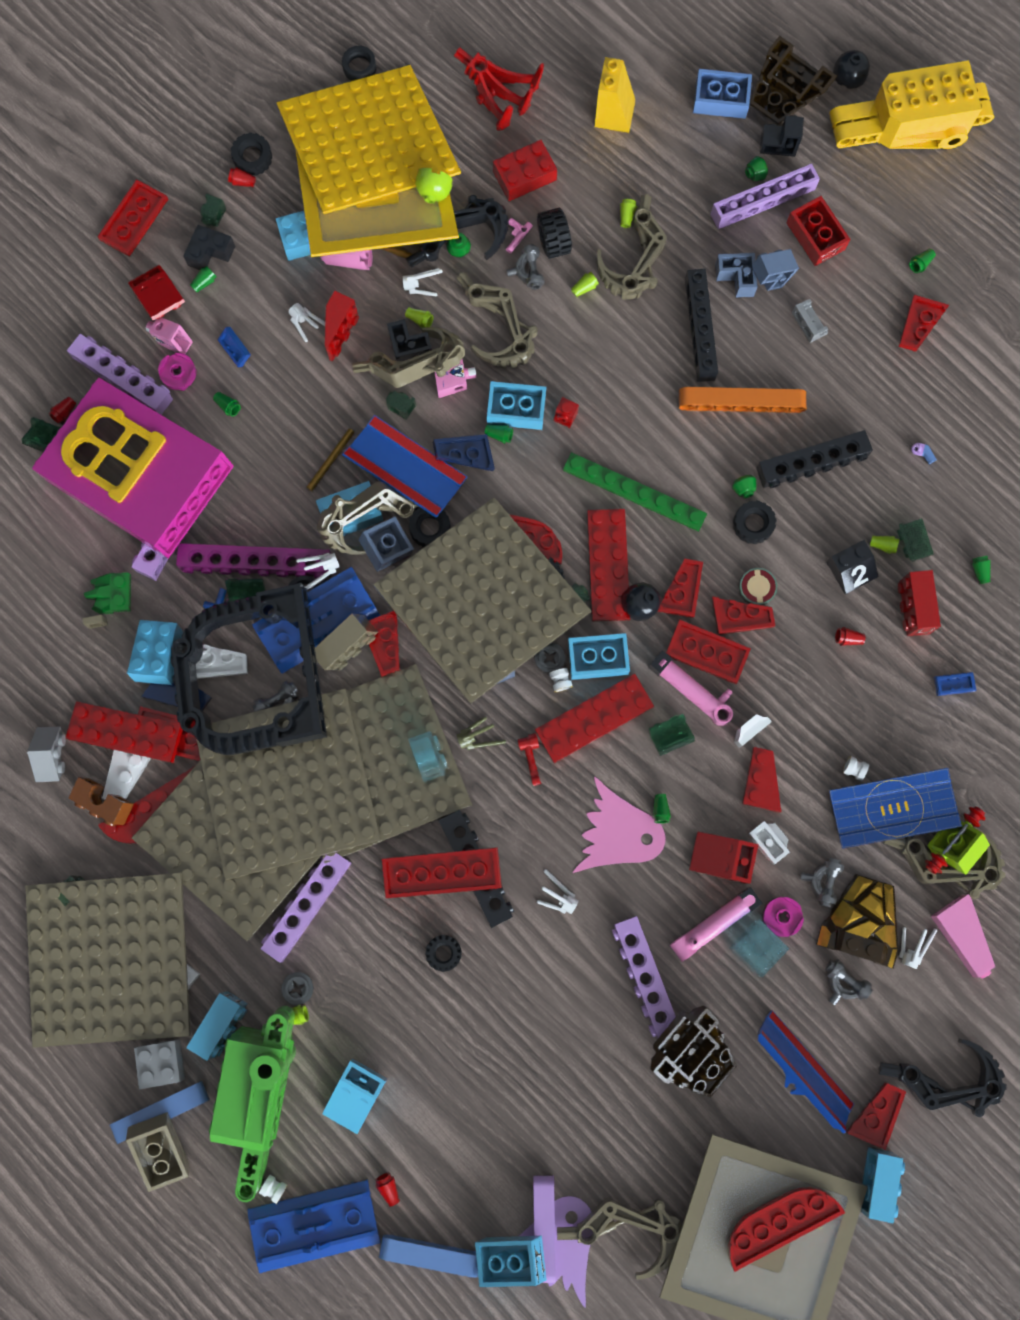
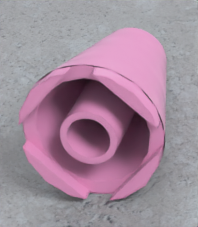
(356, 260)

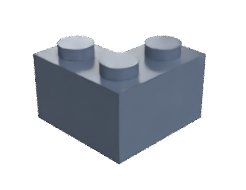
(775, 268)
(738, 269)

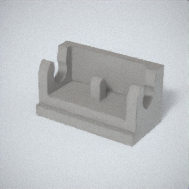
(809, 321)

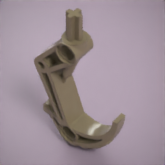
(649, 233)
(493, 299)
(404, 372)
(345, 511)
(990, 861)
(610, 1209)

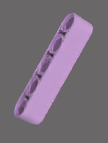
(545, 1220)

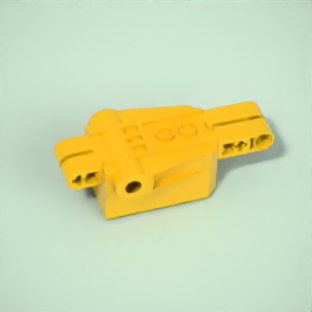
(917, 110)

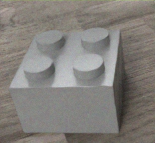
(159, 1064)

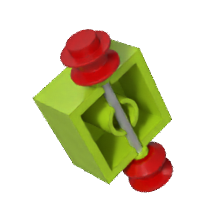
(958, 846)

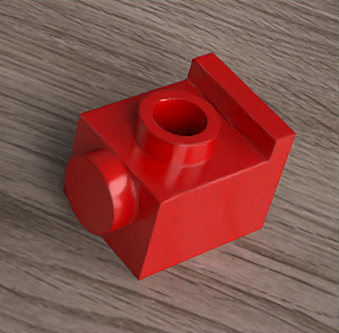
(566, 412)

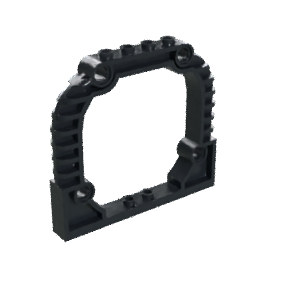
(306, 718)

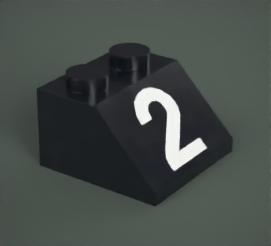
(853, 567)

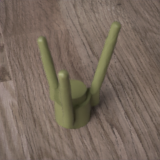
(467, 738)

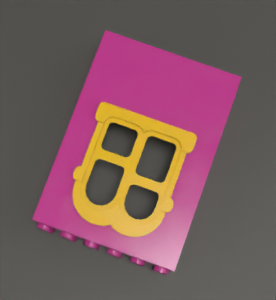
(164, 485)

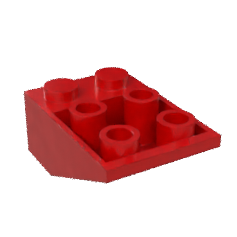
(156, 292)
(339, 319)
(724, 857)

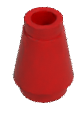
(241, 178)
(62, 410)
(847, 636)
(387, 1187)

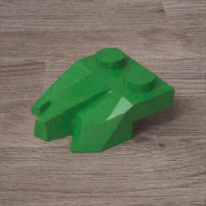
(111, 593)

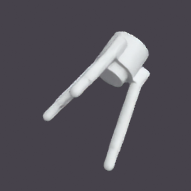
(410, 282)
(301, 314)
(328, 561)
(566, 902)
(913, 958)

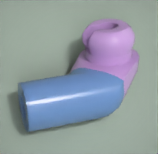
(925, 451)

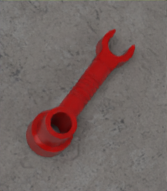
(527, 744)

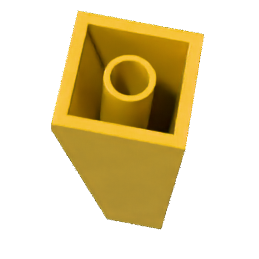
(615, 97)

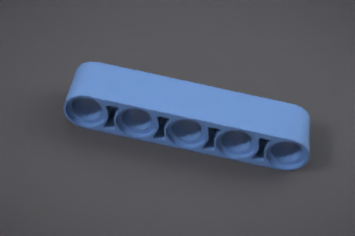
(174, 1105)
(429, 1255)

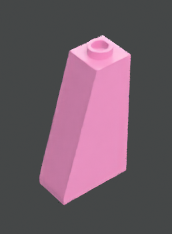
(965, 935)

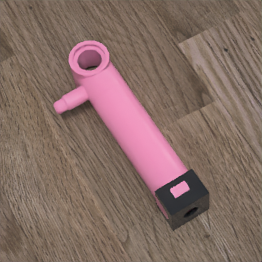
(692, 689)
(715, 924)

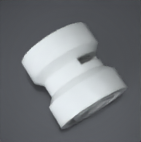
(560, 680)
(855, 768)
(273, 1189)

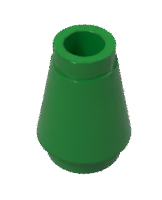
(921, 261)
(203, 279)
(227, 404)
(499, 432)
(982, 569)
(661, 810)

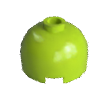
(433, 186)

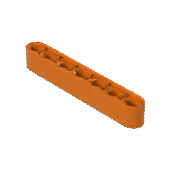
(742, 399)

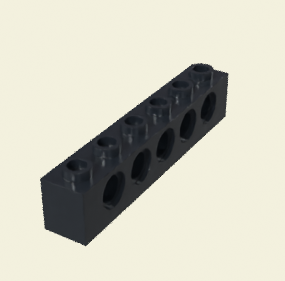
(701, 325)
(857, 442)
(449, 825)

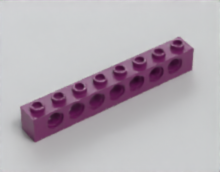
(188, 552)

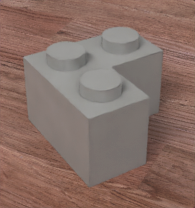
(45, 754)

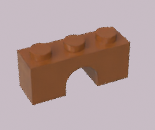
(87, 795)

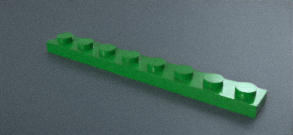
(635, 492)

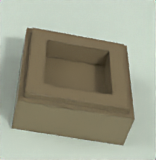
(95, 621)

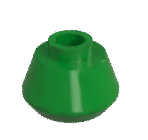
(756, 169)
(458, 247)
(745, 486)

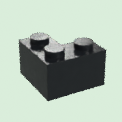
(782, 139)
(207, 244)
(407, 346)

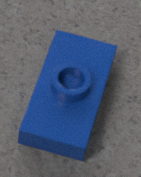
(234, 347)
(954, 684)

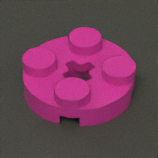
(179, 381)
(794, 916)

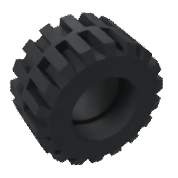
(554, 233)

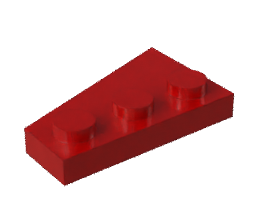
(920, 320)
(683, 591)
(740, 617)
(386, 646)
(761, 783)
(879, 1116)

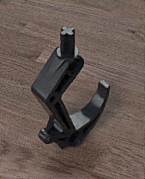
(468, 217)
(921, 1084)

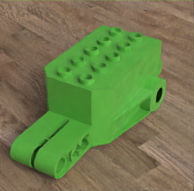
(253, 1095)

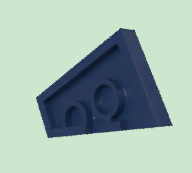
(466, 451)
(166, 695)

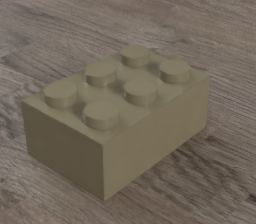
(345, 642)
(157, 1152)

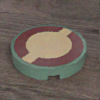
(758, 586)

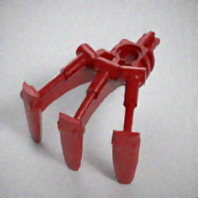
(493, 77)

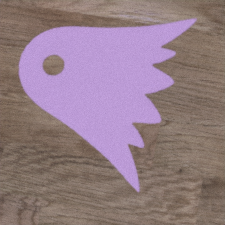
(569, 1254)

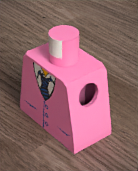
(164, 331)
(454, 380)

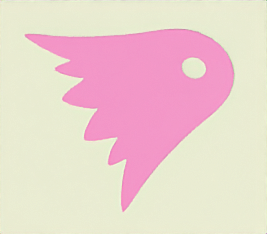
(619, 833)

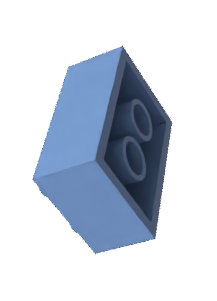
(722, 93)

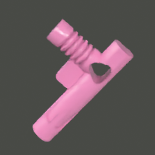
(517, 233)

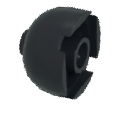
(852, 69)
(641, 601)

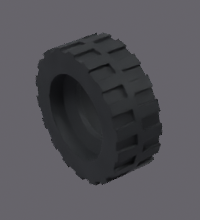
(251, 140)
(761, 509)
(415, 526)

